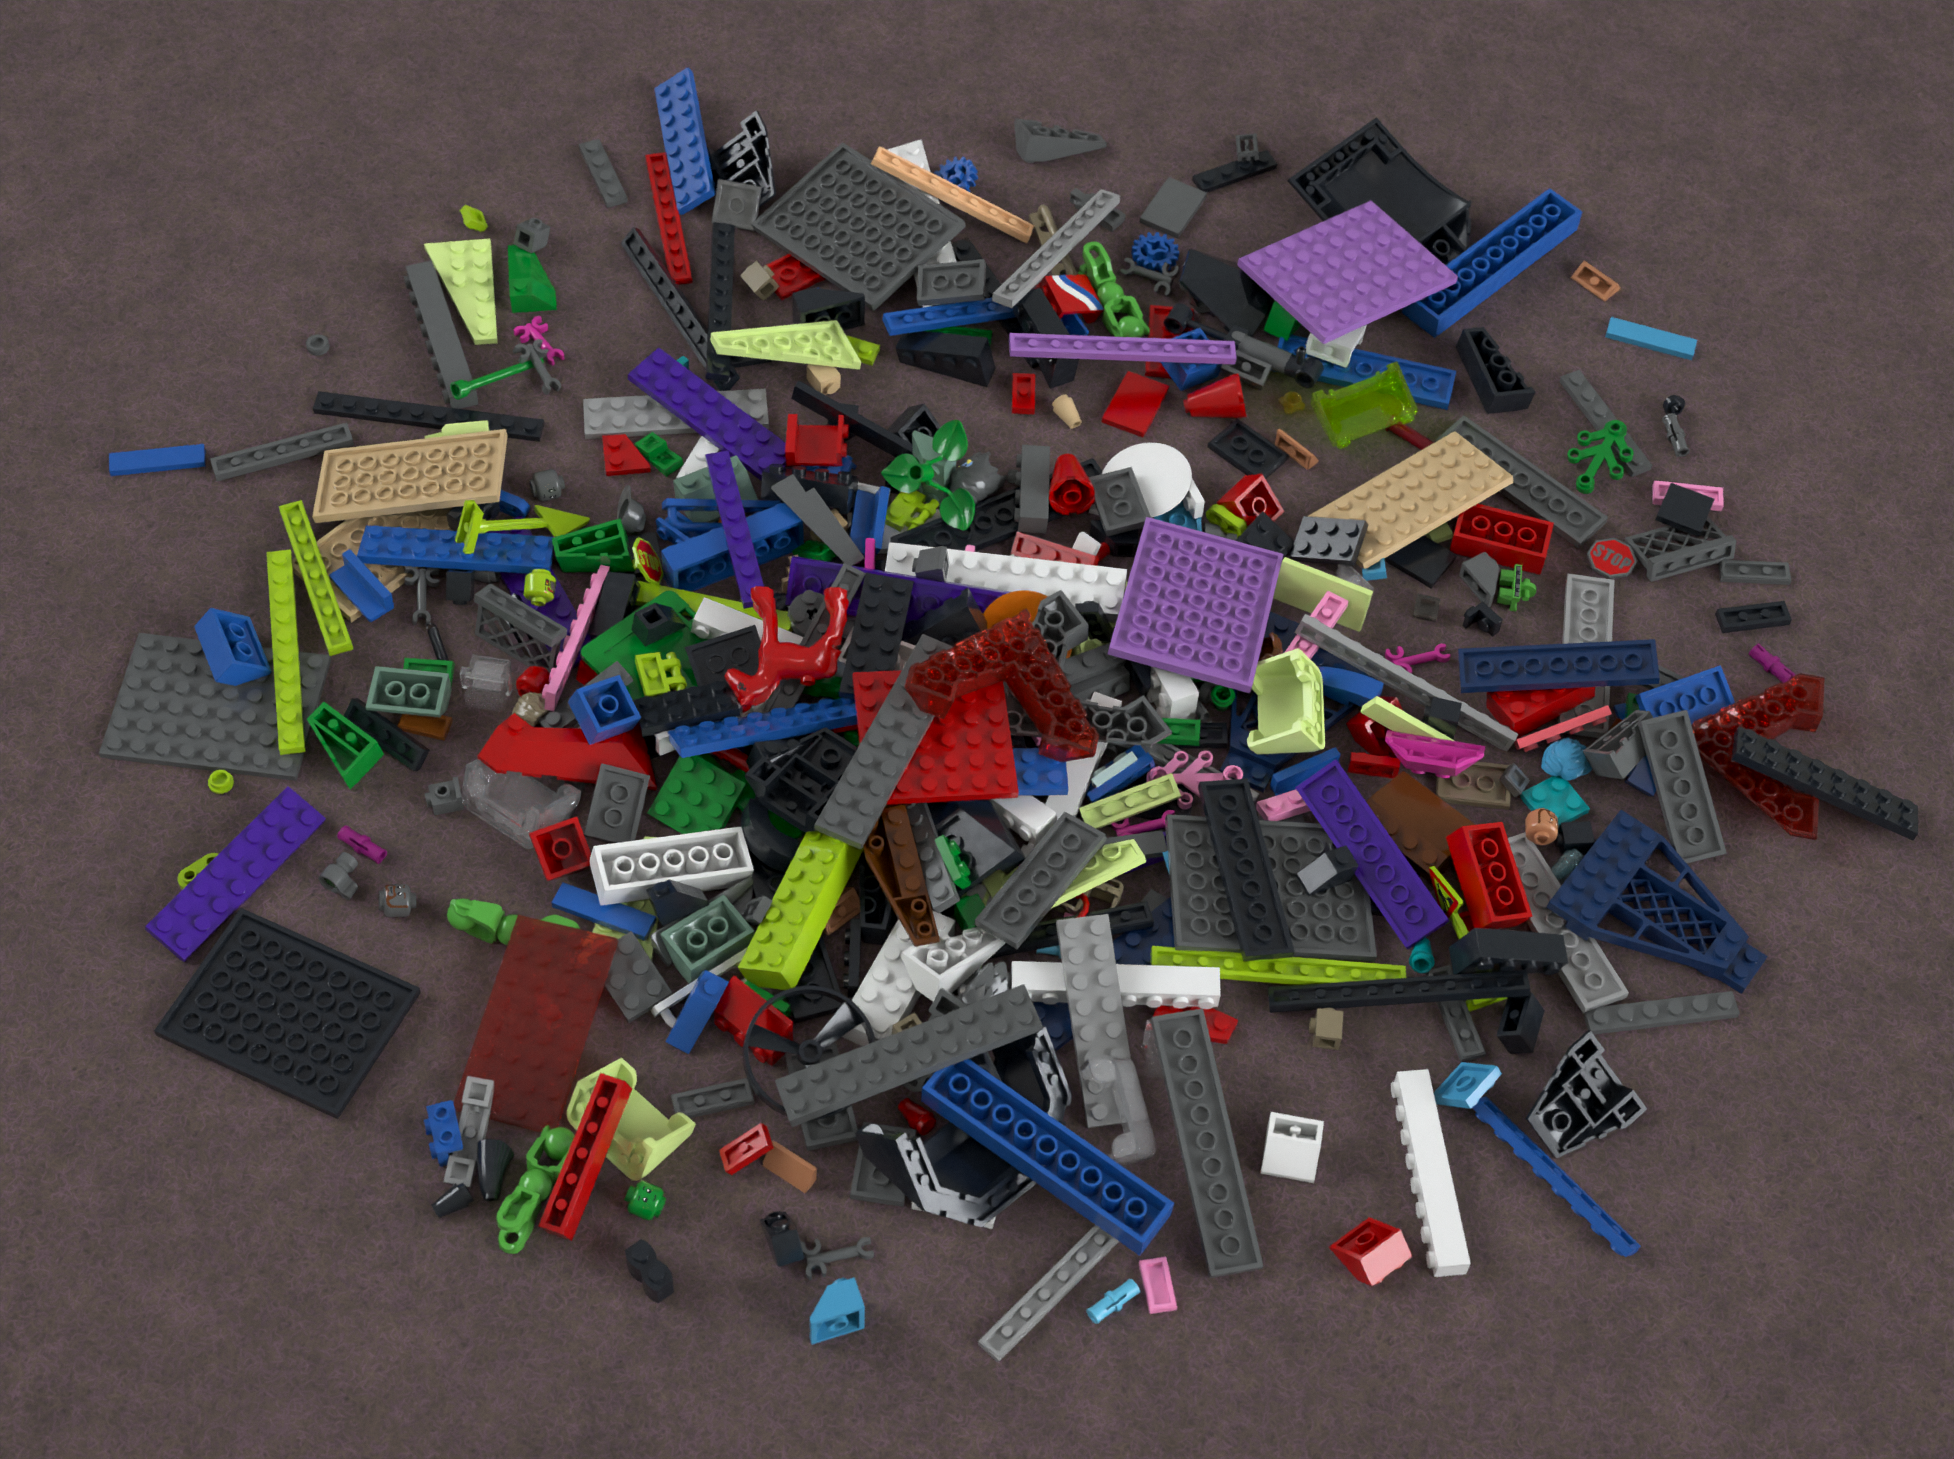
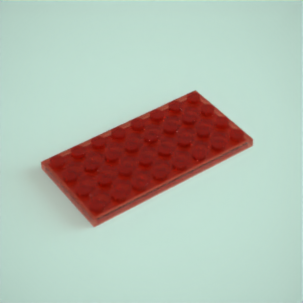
(538, 1020)

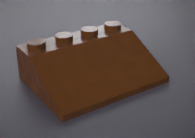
(1417, 822)

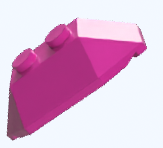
(1433, 754)

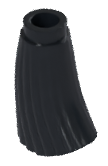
(492, 1161)

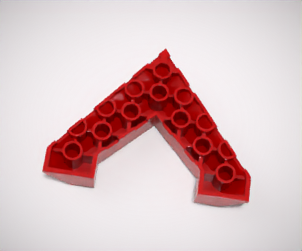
(563, 751)

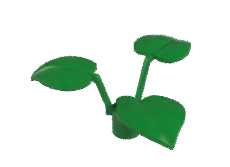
(907, 473)

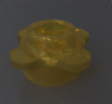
(1288, 399)

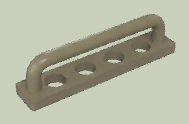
(1044, 218)

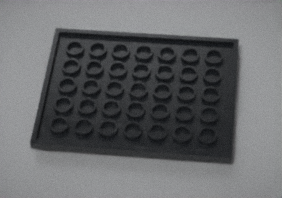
(288, 1012)

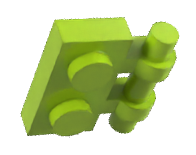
(904, 508)
(653, 676)

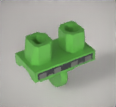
(1518, 589)

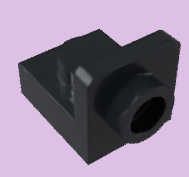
(1485, 617)

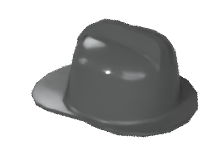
(630, 512)

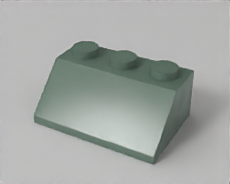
(943, 469)
(698, 486)
(409, 692)
(707, 938)

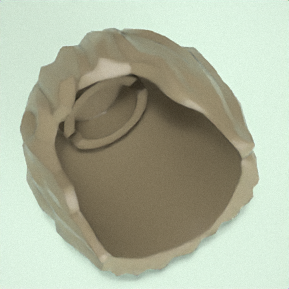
(530, 708)

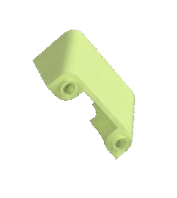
(1288, 705)
(643, 1133)

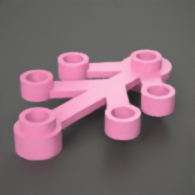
(1190, 777)

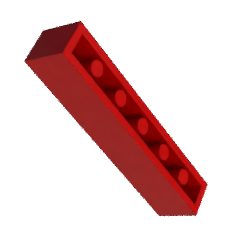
(585, 1157)

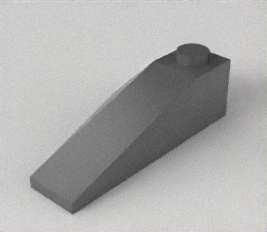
(1046, 143)

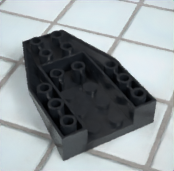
(980, 836)

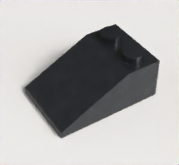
(829, 305)

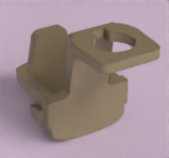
(1096, 892)

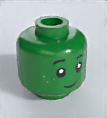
(645, 1200)

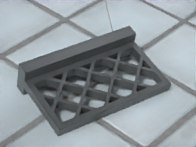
(1684, 557)
(524, 620)

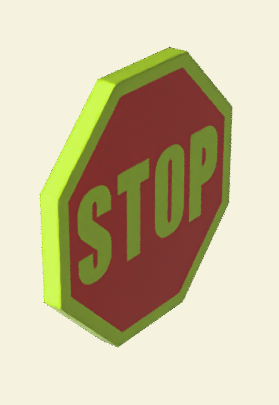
(647, 561)

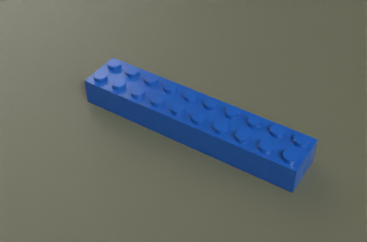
(1497, 260)
(1048, 1153)

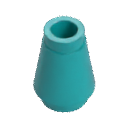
(1422, 957)

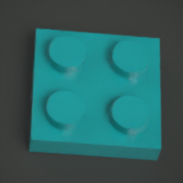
(1556, 796)

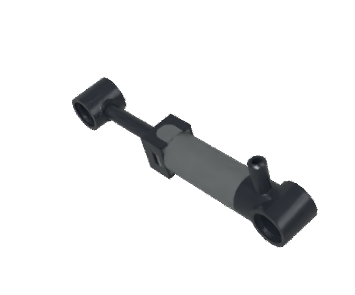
(1304, 370)

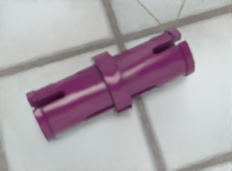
(1771, 663)
(362, 844)

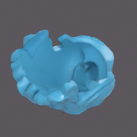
(1565, 759)

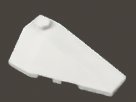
(949, 961)

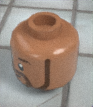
(1541, 826)

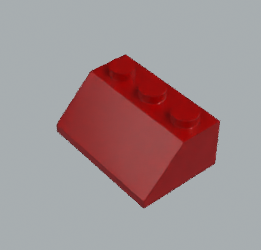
(737, 1010)

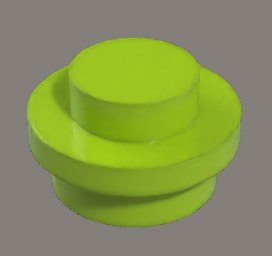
(220, 782)

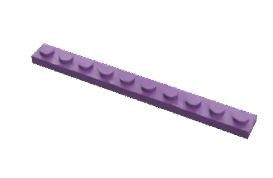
(1122, 348)

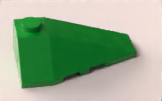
(528, 283)

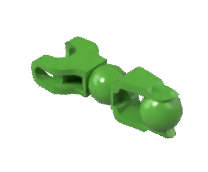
(1112, 295)
(488, 920)
(534, 1187)

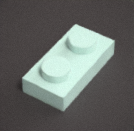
(1120, 763)

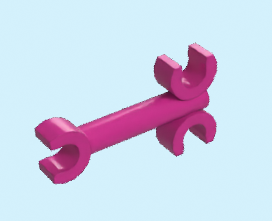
(534, 331)
(1406, 662)
(1126, 829)

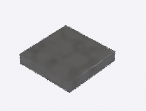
(736, 204)

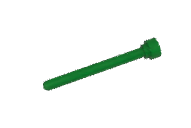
(461, 388)

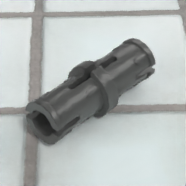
(1672, 425)

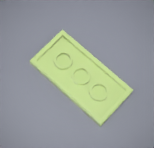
(1306, 586)

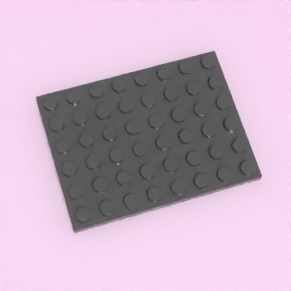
(858, 225)
(183, 718)
(1321, 926)

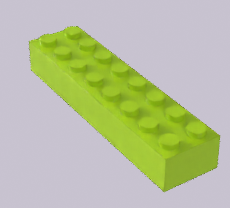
(799, 912)

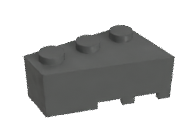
(1619, 748)

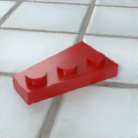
(1219, 1024)

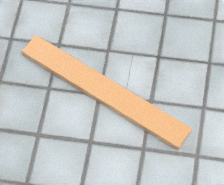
(952, 194)

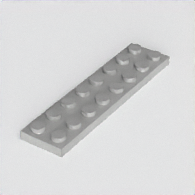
(644, 415)
(1588, 619)
(1589, 972)
(1093, 1006)

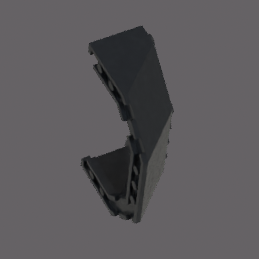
(951, 1169)

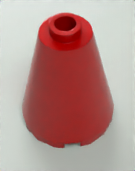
(1217, 399)
(1070, 486)

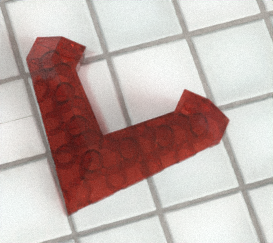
(1020, 657)
(1769, 714)

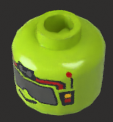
(539, 587)

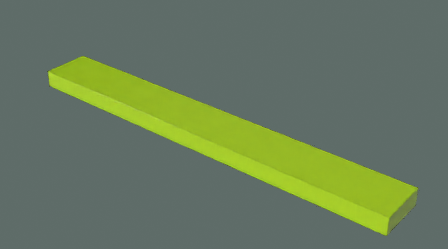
(316, 578)
(650, 591)

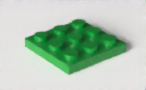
(697, 796)

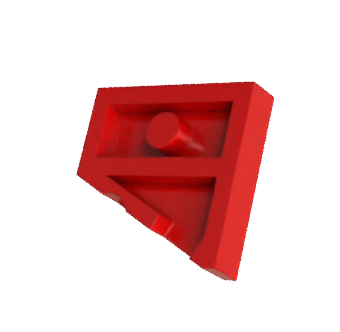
(622, 456)

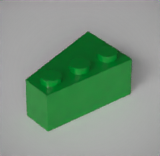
(1281, 322)
(594, 546)
(345, 743)

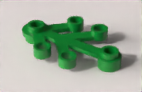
(1601, 452)

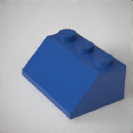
(231, 647)

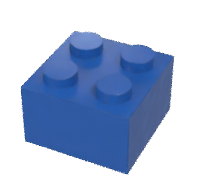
(604, 709)

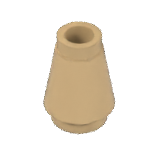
(1066, 410)

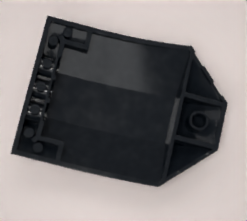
(1379, 170)

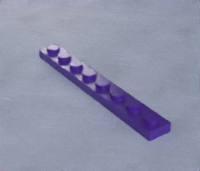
(734, 524)

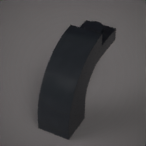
(764, 839)

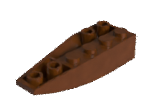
(896, 865)

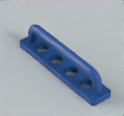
(673, 505)

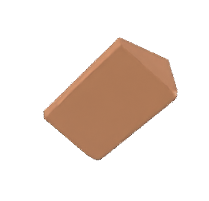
(1595, 281)
(1295, 450)
(845, 909)
(790, 1167)

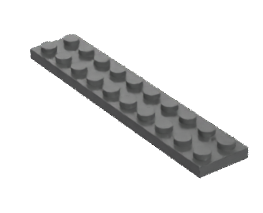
(879, 759)
(908, 1055)
(1206, 1143)

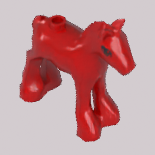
(786, 659)

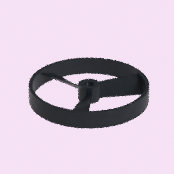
(810, 1050)

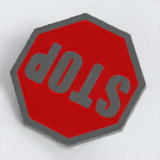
(1611, 558)

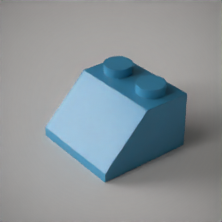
(838, 1311)

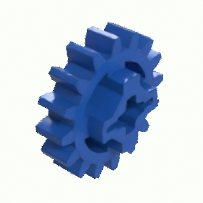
(959, 173)
(1154, 251)

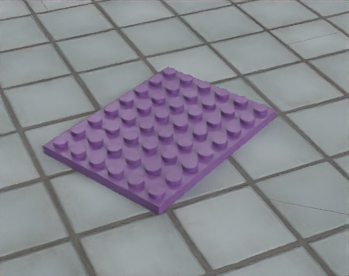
(1347, 271)
(1196, 605)

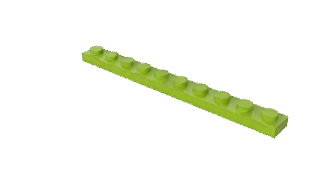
(285, 653)
(1281, 970)

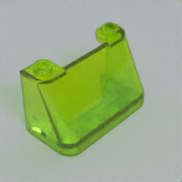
(1365, 406)

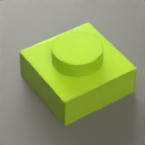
(473, 218)

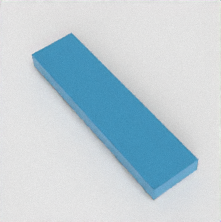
(1651, 338)

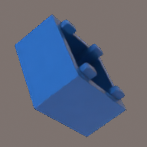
(1191, 374)

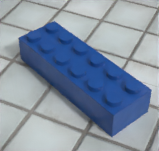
(707, 558)

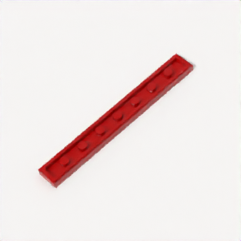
(668, 218)

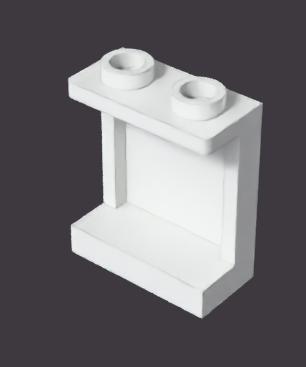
(1338, 350)

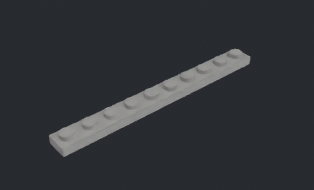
(1055, 248)
(1401, 680)

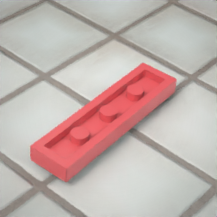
(1553, 733)

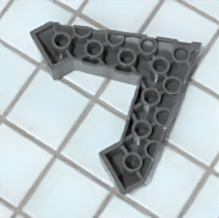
(1063, 630)

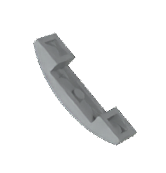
(473, 1128)

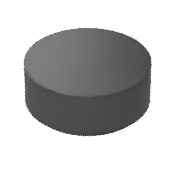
(317, 345)

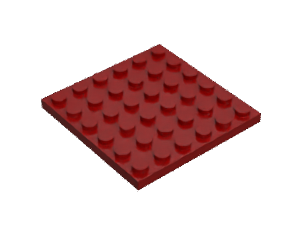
(959, 755)

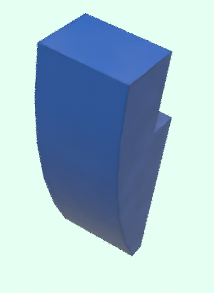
(1349, 686)

